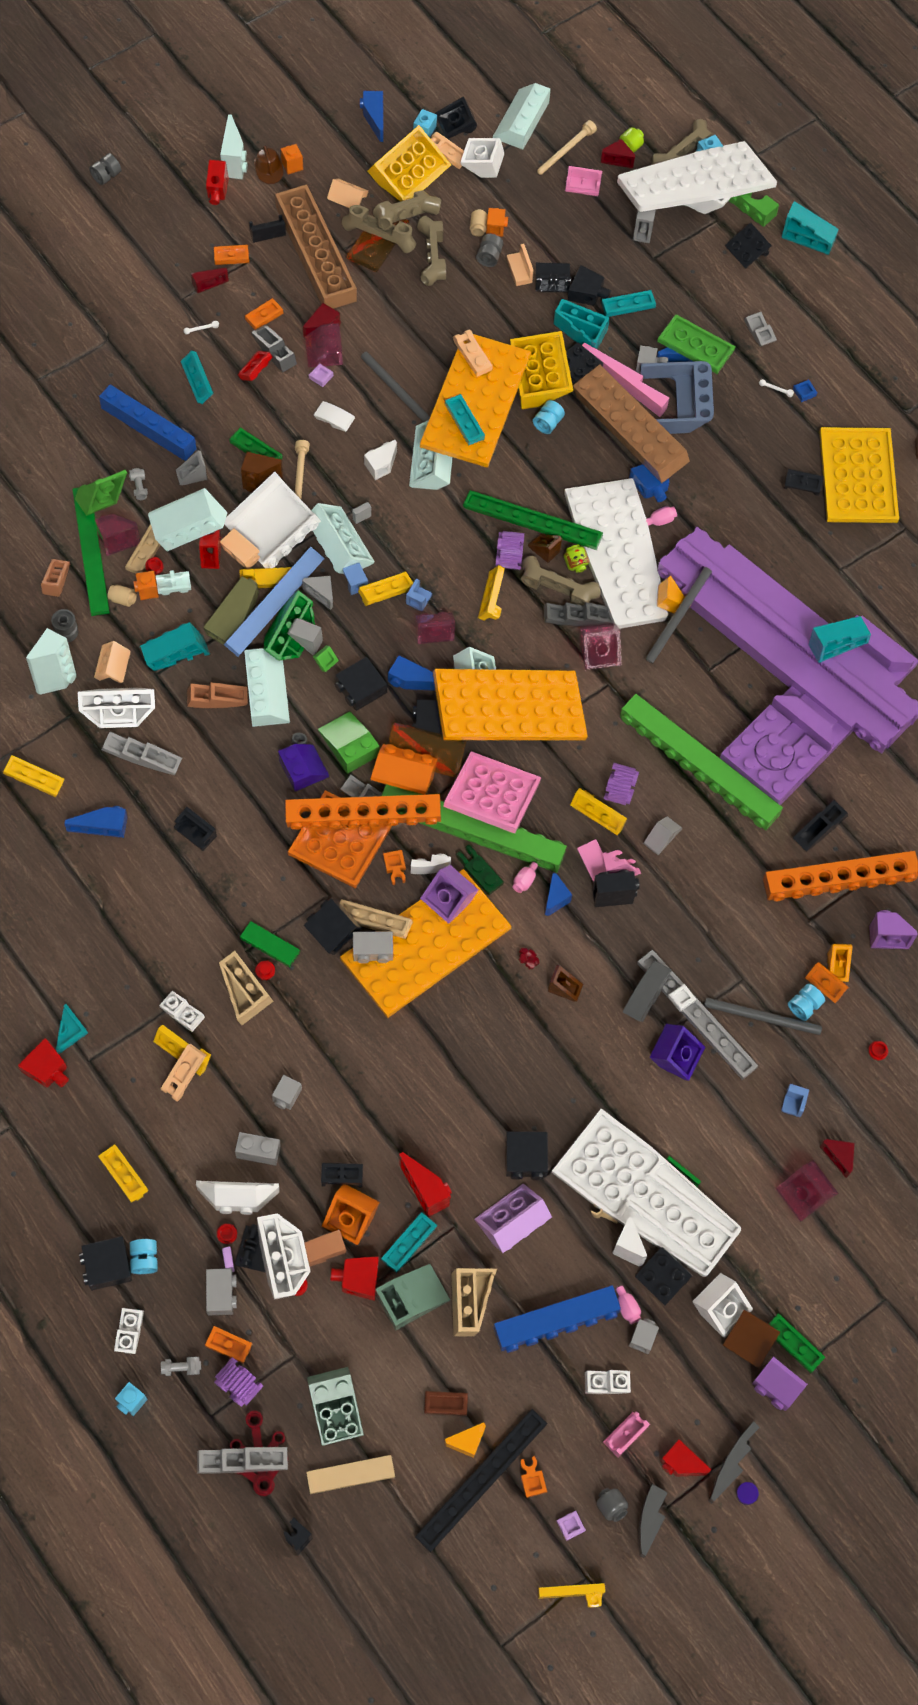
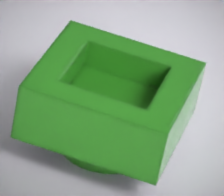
(325, 658)

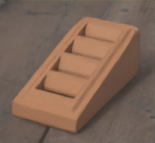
(51, 587)

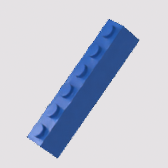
(147, 422)
(557, 1318)

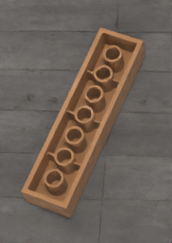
(316, 247)
(631, 423)

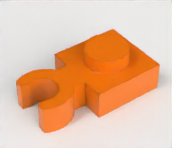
(395, 864)
(532, 1481)

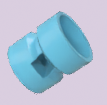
(548, 417)
(808, 1000)
(143, 1249)

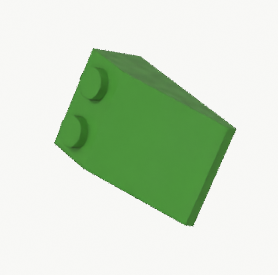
(100, 493)
(350, 741)

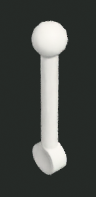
(215, 324)
(789, 393)

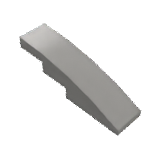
(142, 754)
(242, 1460)

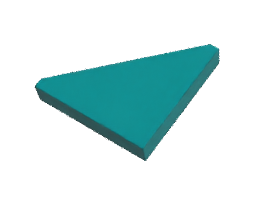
(69, 1031)

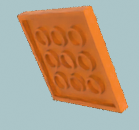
(339, 851)

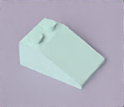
(233, 151)

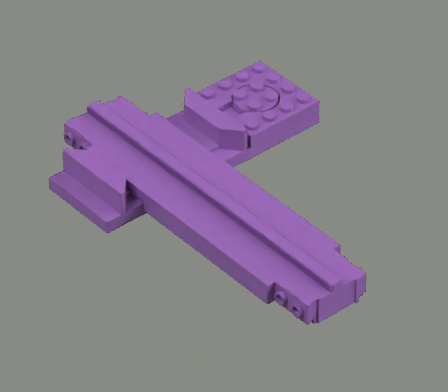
(822, 699)

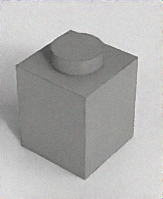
(286, 1093)
(644, 1335)

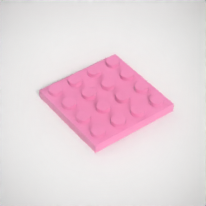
(492, 792)

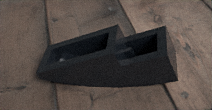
(820, 826)

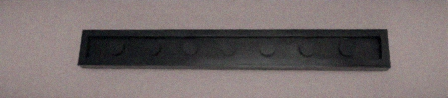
(481, 1480)

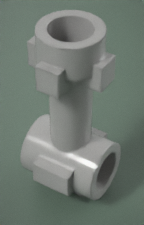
(138, 475)
(192, 1366)

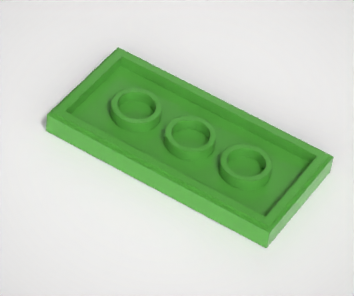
(696, 343)

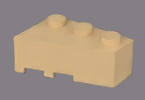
(244, 989)
(470, 1298)

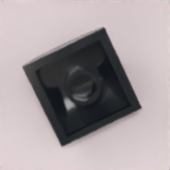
(456, 118)

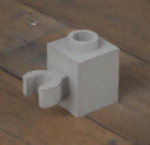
(648, 355)

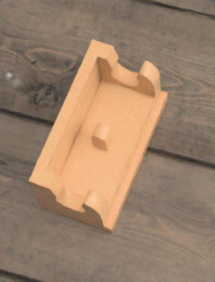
(240, 549)

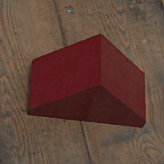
(618, 155)
(841, 1154)

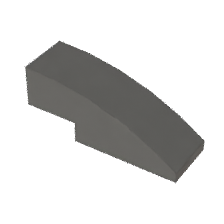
(273, 343)
(647, 991)
(650, 1519)

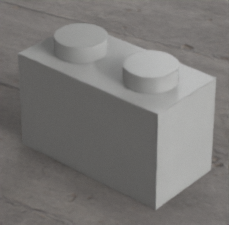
(644, 226)
(373, 946)
(257, 1148)
(220, 1291)

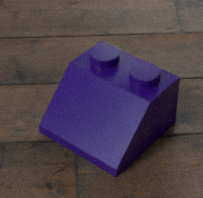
(302, 765)
(677, 1051)

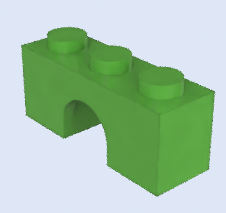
(761, 210)

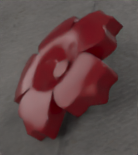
(528, 957)

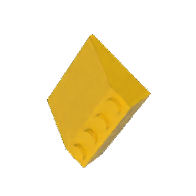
(409, 165)
(547, 370)

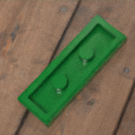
(249, 443)
(270, 944)
(796, 1344)

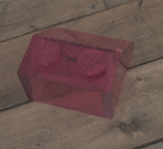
(324, 346)
(117, 533)
(435, 627)
(601, 646)
(807, 1190)

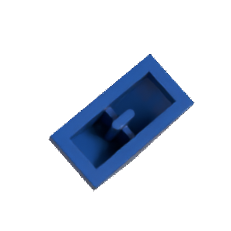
(558, 895)

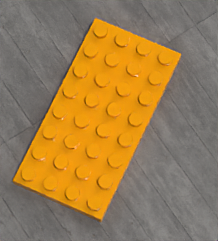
(486, 396)
(509, 704)
(428, 951)

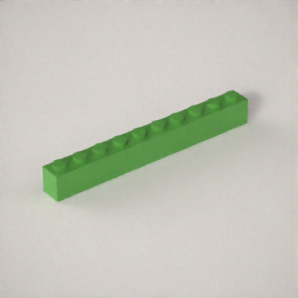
(701, 762)
(519, 845)

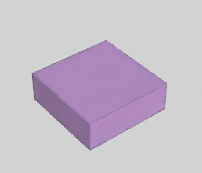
(321, 375)
(228, 1259)
(570, 1525)

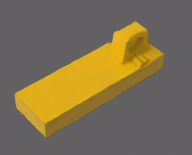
(265, 577)
(385, 588)
(488, 606)
(33, 776)
(598, 811)
(175, 1046)
(123, 1173)
(592, 1593)

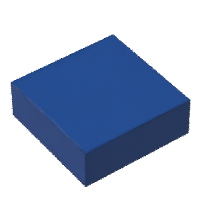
(805, 390)

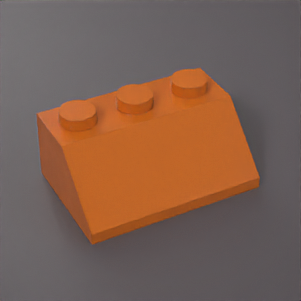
(404, 769)

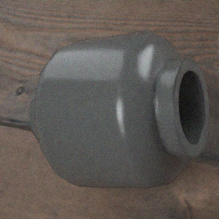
(612, 1504)

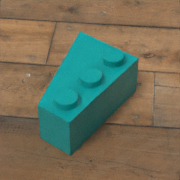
(809, 229)
(581, 323)
(838, 638)
(174, 646)

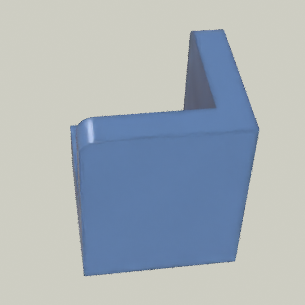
(355, 577)
(417, 596)
(795, 1100)

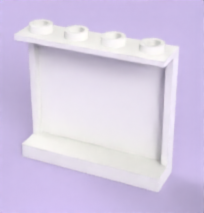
(272, 520)

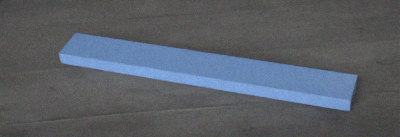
(273, 602)

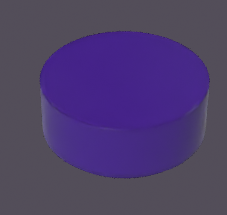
(747, 1493)

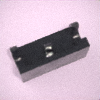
(267, 230)
(803, 481)
(195, 829)
(342, 1174)
(299, 1540)

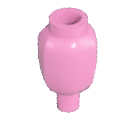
(662, 516)
(525, 878)
(629, 1306)

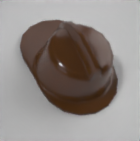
(268, 166)

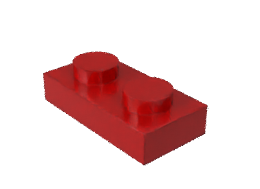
(255, 365)

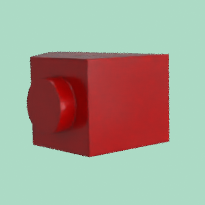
(683, 1462)

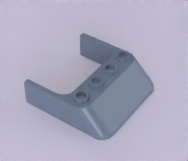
(693, 393)

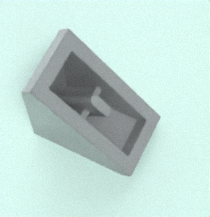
(192, 470)
(320, 589)
(306, 635)
(662, 835)

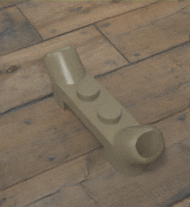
(688, 143)
(420, 203)
(399, 233)
(437, 268)
(535, 575)

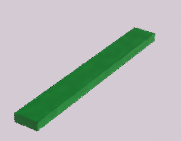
(533, 520)
(92, 561)

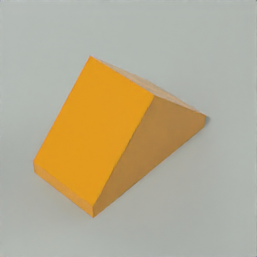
(669, 595)
(839, 960)
(467, 1440)

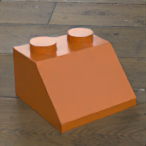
(350, 1213)

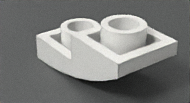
(334, 415)
(422, 866)
(181, 1011)
(129, 1330)
(607, 1382)

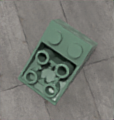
(411, 1296)
(335, 1406)

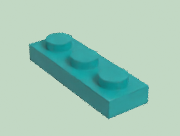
(628, 303)
(196, 377)
(464, 419)
(409, 1242)

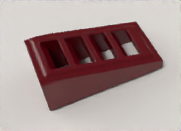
(208, 279)

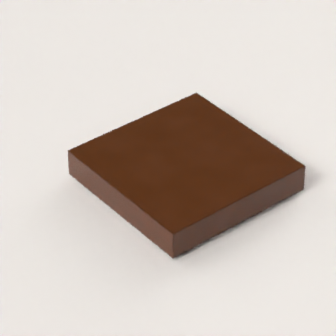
(751, 1338)

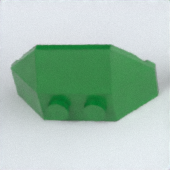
(277, 641)

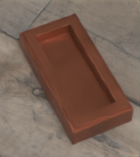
(446, 1403)

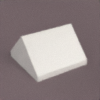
(630, 1245)

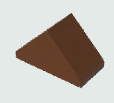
(546, 546)
(565, 984)

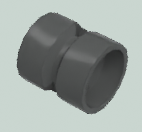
(105, 169)
(489, 250)
(65, 624)

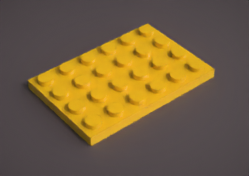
(859, 475)

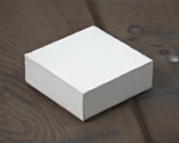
(682, 997)

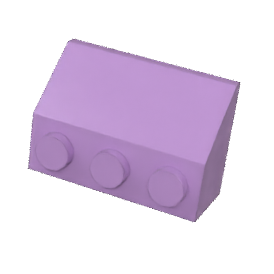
(513, 1217)

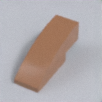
(216, 696)
(324, 1248)

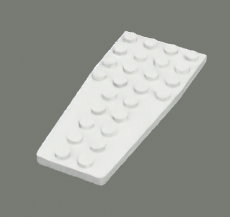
(697, 178)
(625, 557)
(634, 1181)

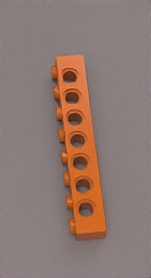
(296, 807)
(905, 861)

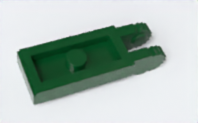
(480, 871)

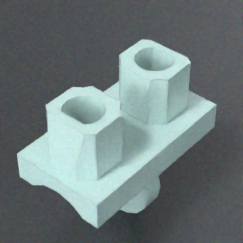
(173, 582)

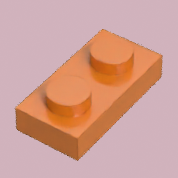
(231, 254)
(264, 314)
(826, 982)
(228, 1344)

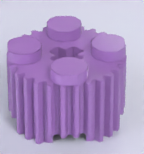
(510, 550)
(620, 784)
(238, 1382)

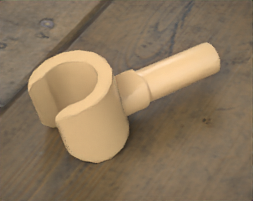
(603, 1214)

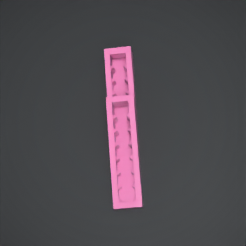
(632, 382)

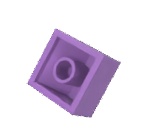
(449, 893)
(891, 931)
(779, 1384)

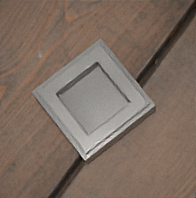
(361, 512)

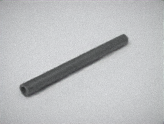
(395, 387)
(678, 615)
(763, 1016)

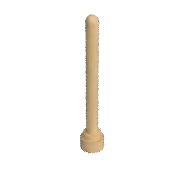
(587, 129)
(301, 449)

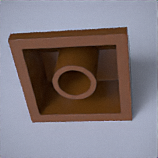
(257, 469)

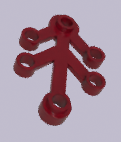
(257, 1441)

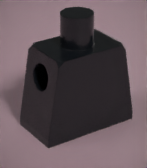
(587, 287)

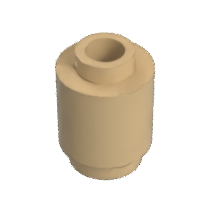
(478, 222)
(122, 595)

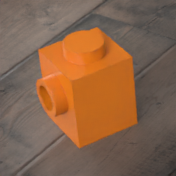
(292, 159)
(496, 221)
(146, 585)

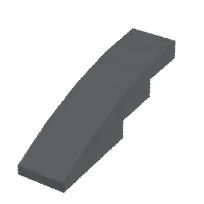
(577, 615)
(730, 1469)

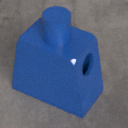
(648, 484)

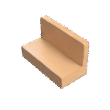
(346, 193)
(520, 267)
(112, 662)

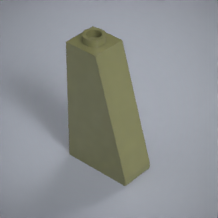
(232, 611)

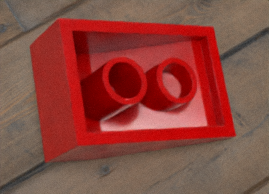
(426, 1185)

